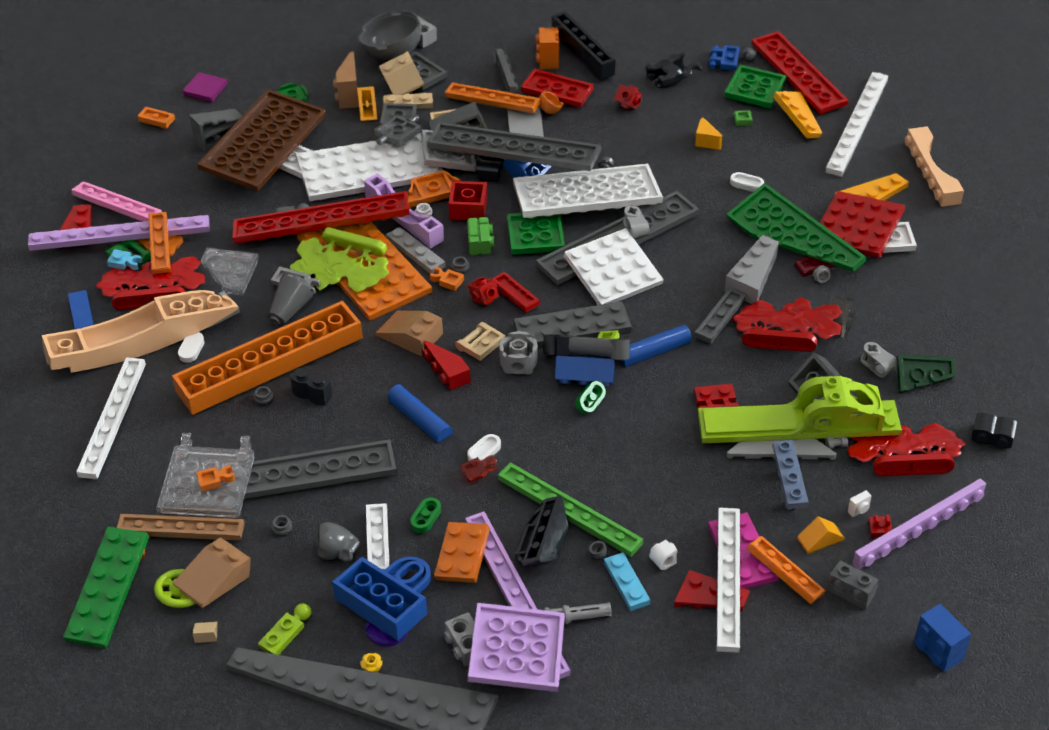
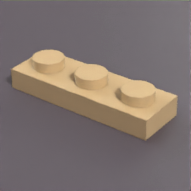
(422, 100)

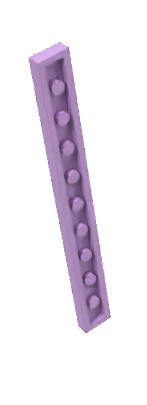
(114, 233)
(506, 575)

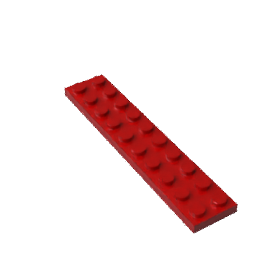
(320, 217)

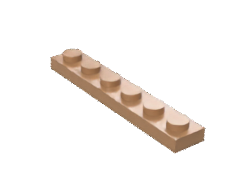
(183, 526)

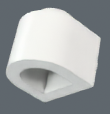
(664, 555)

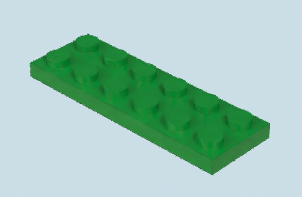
(106, 587)

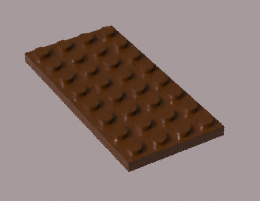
(262, 140)

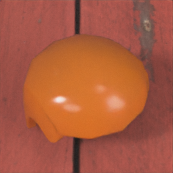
(550, 103)

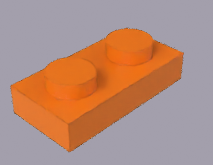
(156, 117)

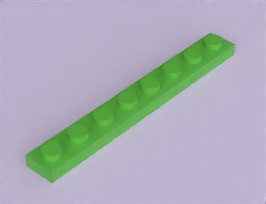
(575, 511)

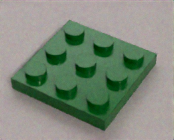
(755, 86)
(535, 234)

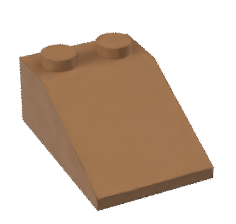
(346, 84)
(411, 328)
(213, 572)

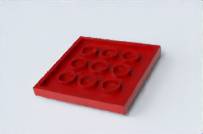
(863, 221)

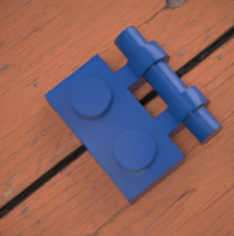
(728, 57)

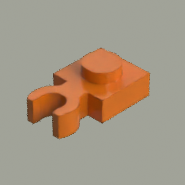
(448, 279)
(212, 478)

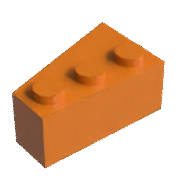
(547, 48)

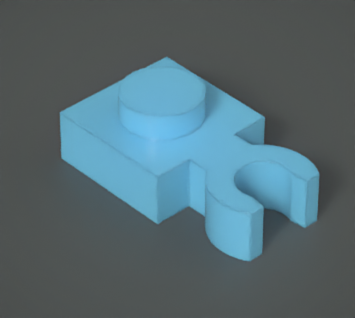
(122, 259)

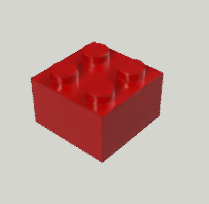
(467, 200)

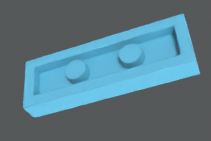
(626, 581)

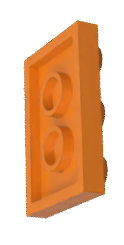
(462, 552)

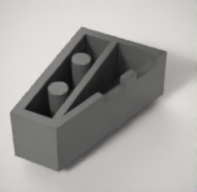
(467, 115)
(212, 126)

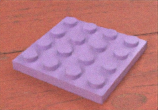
(516, 647)

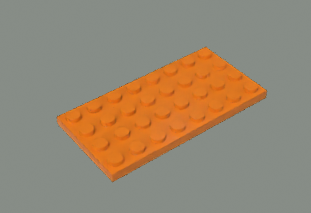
(397, 289)

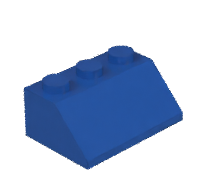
(584, 369)

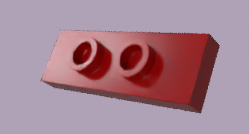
(516, 292)

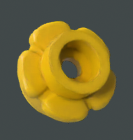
(371, 667)

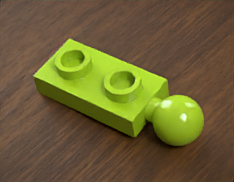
(285, 630)

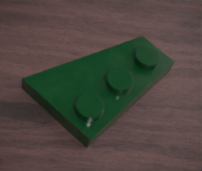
(921, 371)

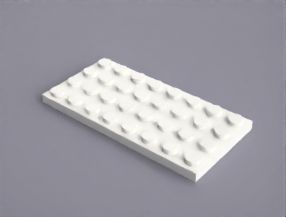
(344, 168)
(586, 190)

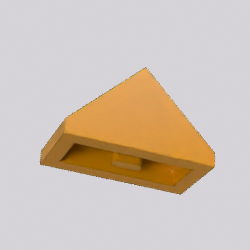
(367, 103)
(707, 136)
(819, 535)

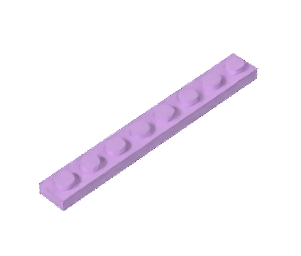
(914, 527)

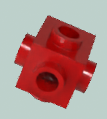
(628, 96)
(483, 290)

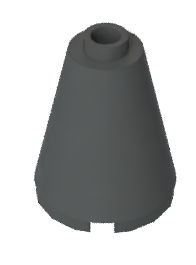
(289, 298)

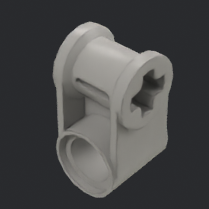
(635, 222)
(879, 361)

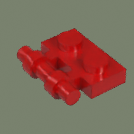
(715, 396)

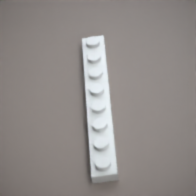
(111, 418)
(728, 580)

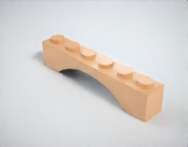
(945, 188)

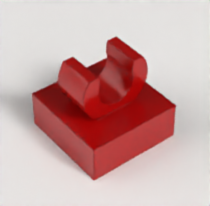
(879, 525)

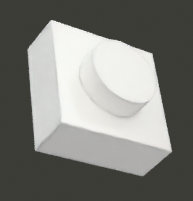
(859, 504)

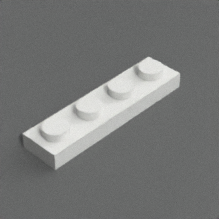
(377, 535)

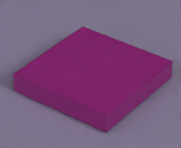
(205, 87)

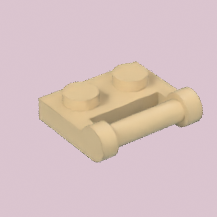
(484, 344)

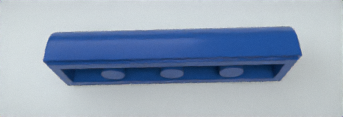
(658, 344)
(419, 413)

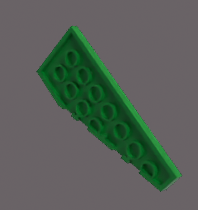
(776, 217)

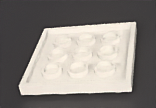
(613, 267)

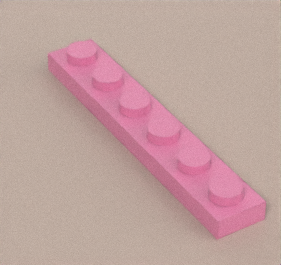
(113, 201)

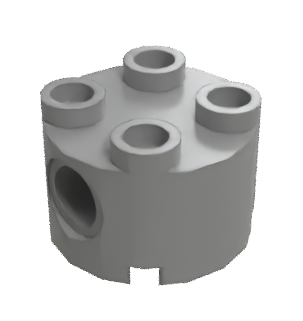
(518, 353)

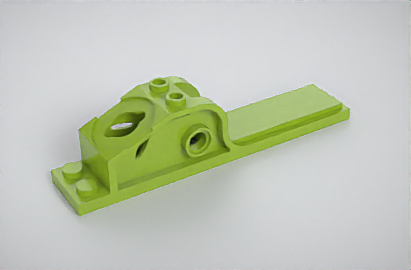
(802, 415)

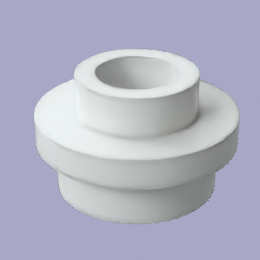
(424, 209)

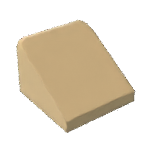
(205, 632)

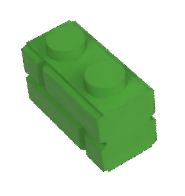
(479, 236)

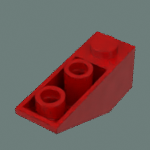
(449, 366)

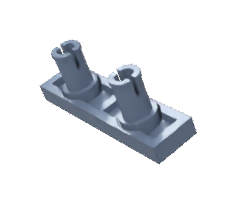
(790, 474)

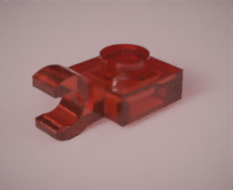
(477, 469)

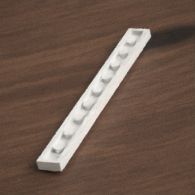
(856, 124)

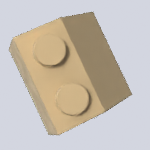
(402, 75)

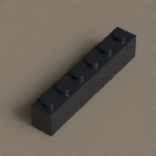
(584, 46)

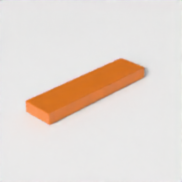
(159, 243)
(786, 570)

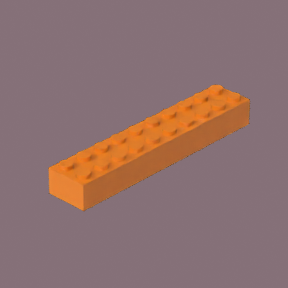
(267, 357)

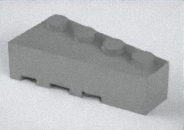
(753, 269)

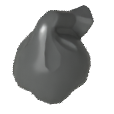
(335, 542)

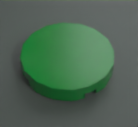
(294, 91)

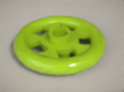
(166, 596)

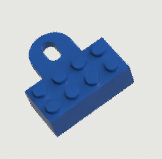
(383, 596)

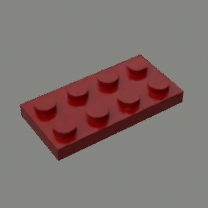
(566, 89)

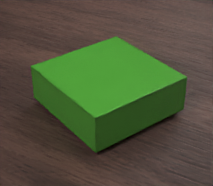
(743, 118)

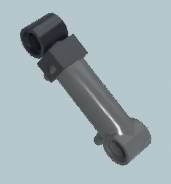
(584, 346)

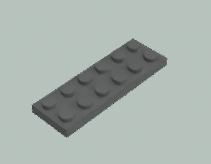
(576, 322)

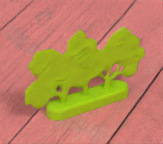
(333, 265)

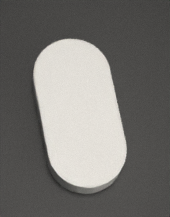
(746, 181)
(191, 347)
(486, 446)

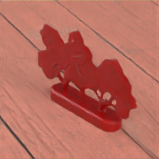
(181, 271)
(791, 318)
(905, 464)

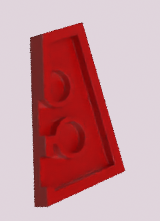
(701, 591)

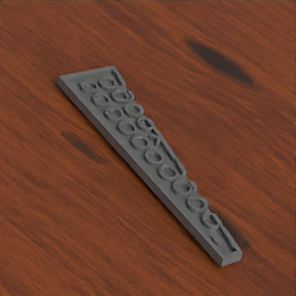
(376, 696)

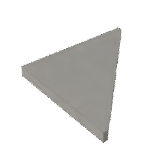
(804, 448)

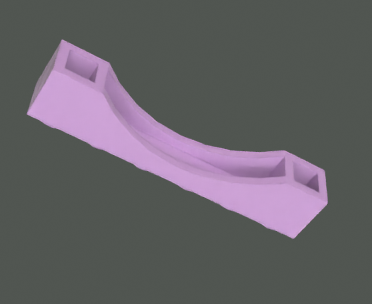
(424, 228)

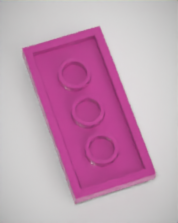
(752, 570)

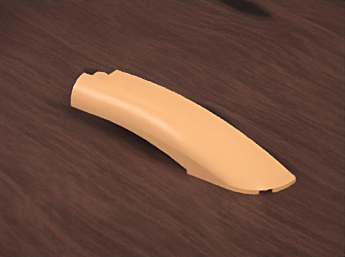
(137, 332)

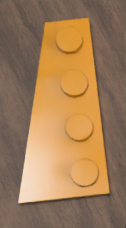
(799, 112)
(880, 188)

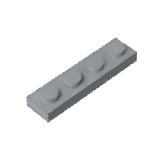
(415, 250)

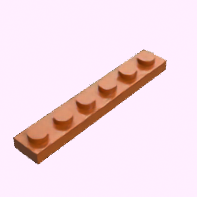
(492, 97)

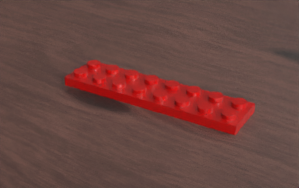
(800, 72)

